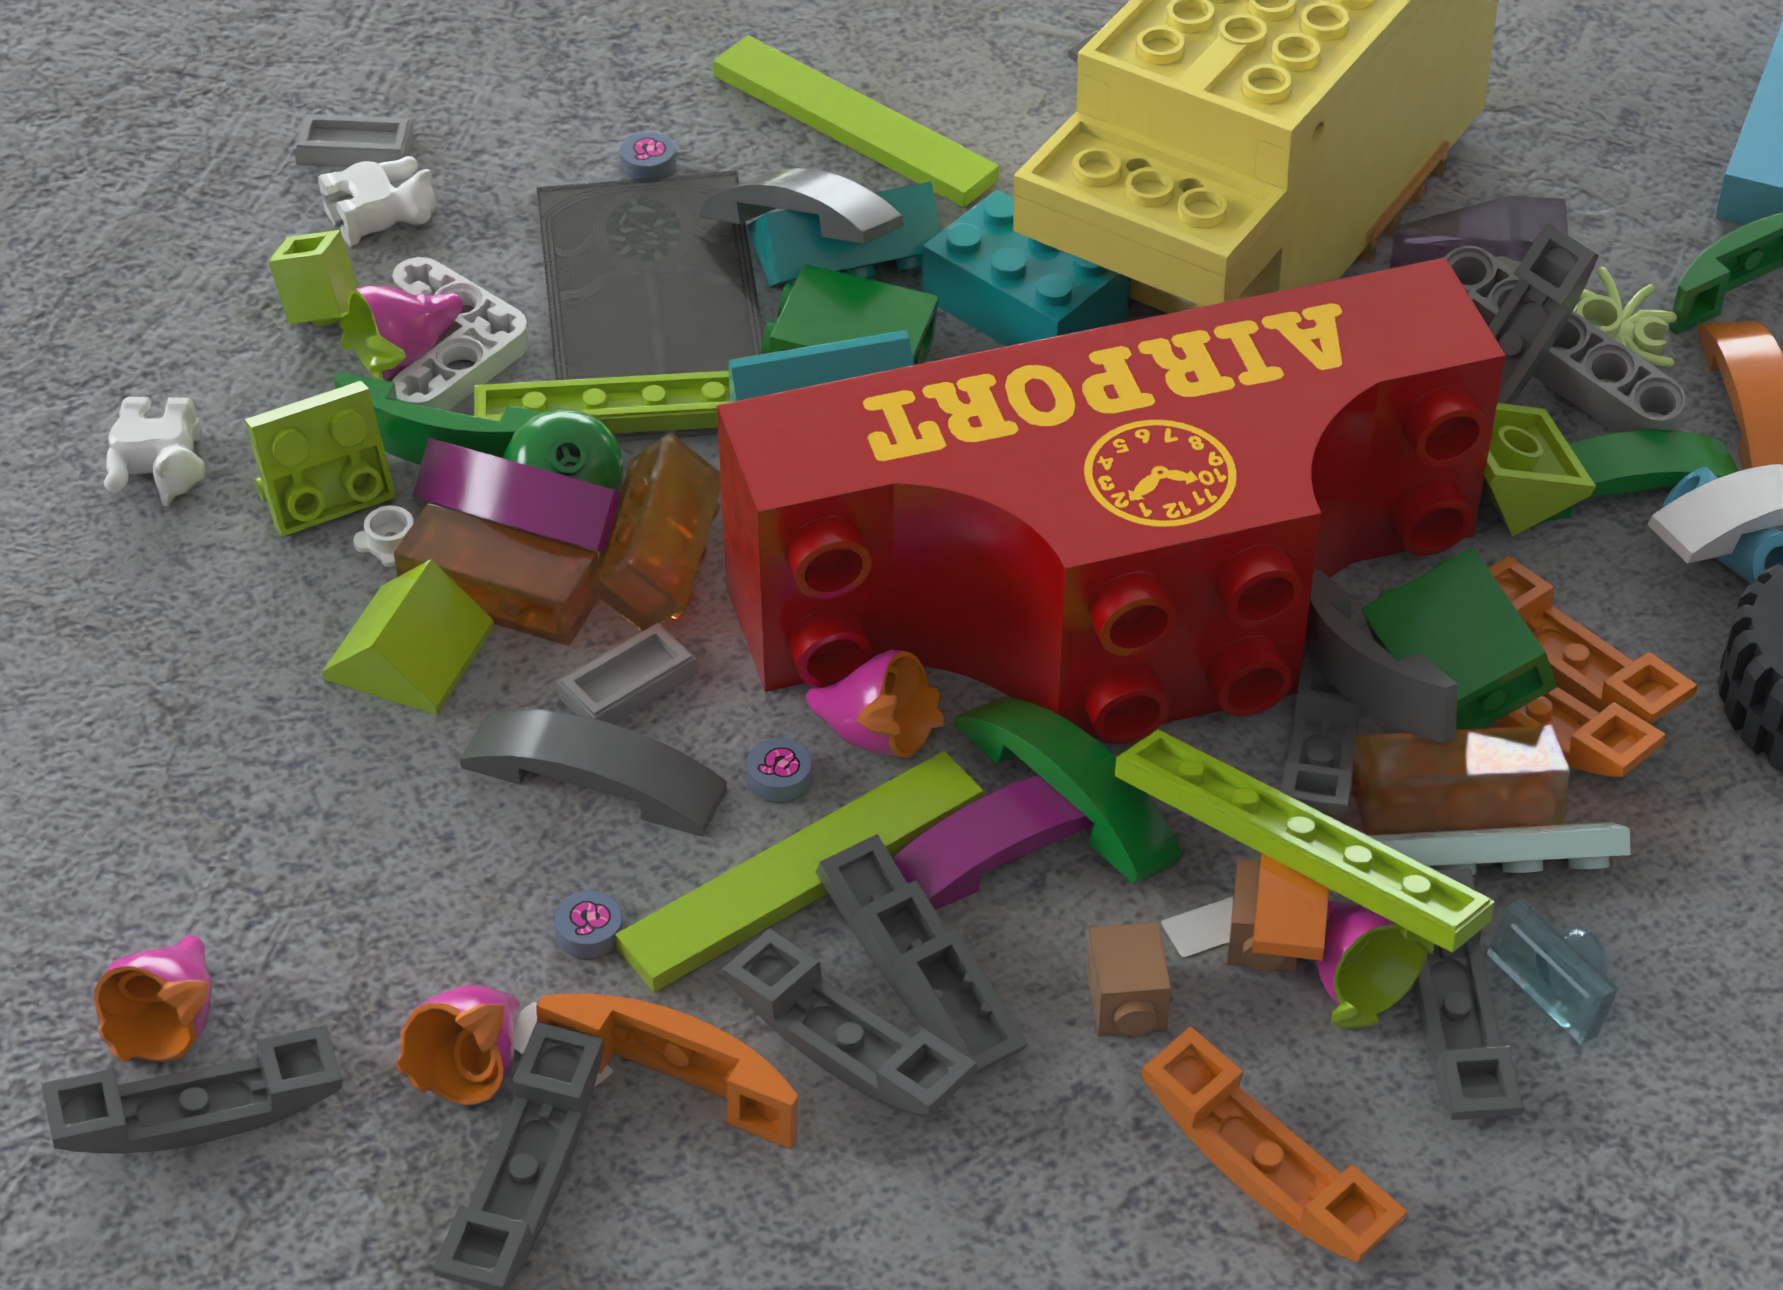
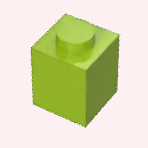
(313, 277)

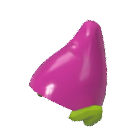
(395, 327)
(1367, 963)

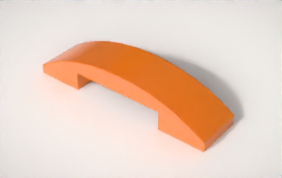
(1754, 382)
(1584, 662)
(1590, 741)
(1289, 912)
(687, 1050)
(1263, 1155)

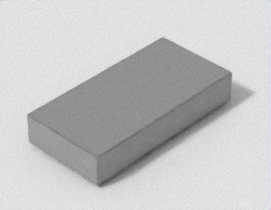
(352, 139)
(627, 676)

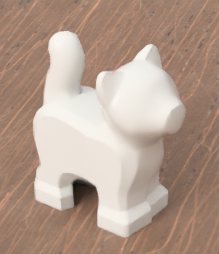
(370, 203)
(155, 447)

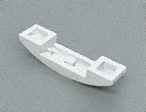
(1715, 515)

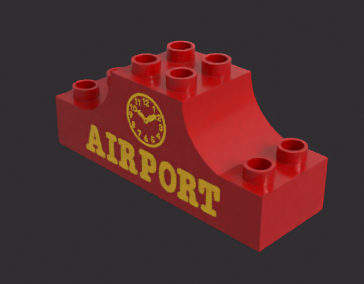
(1112, 504)

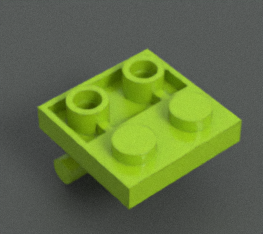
(320, 458)

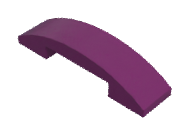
(517, 495)
(987, 835)

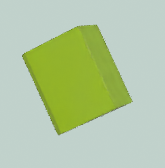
(1531, 468)
(412, 641)

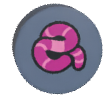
(647, 155)
(779, 769)
(588, 924)

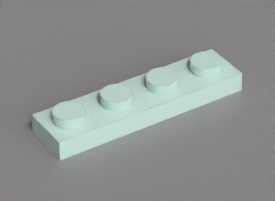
(1516, 847)

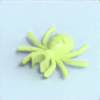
(1628, 329)

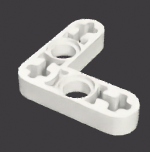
(469, 338)

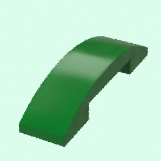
(1724, 266)
(408, 426)
(1646, 460)
(1125, 819)

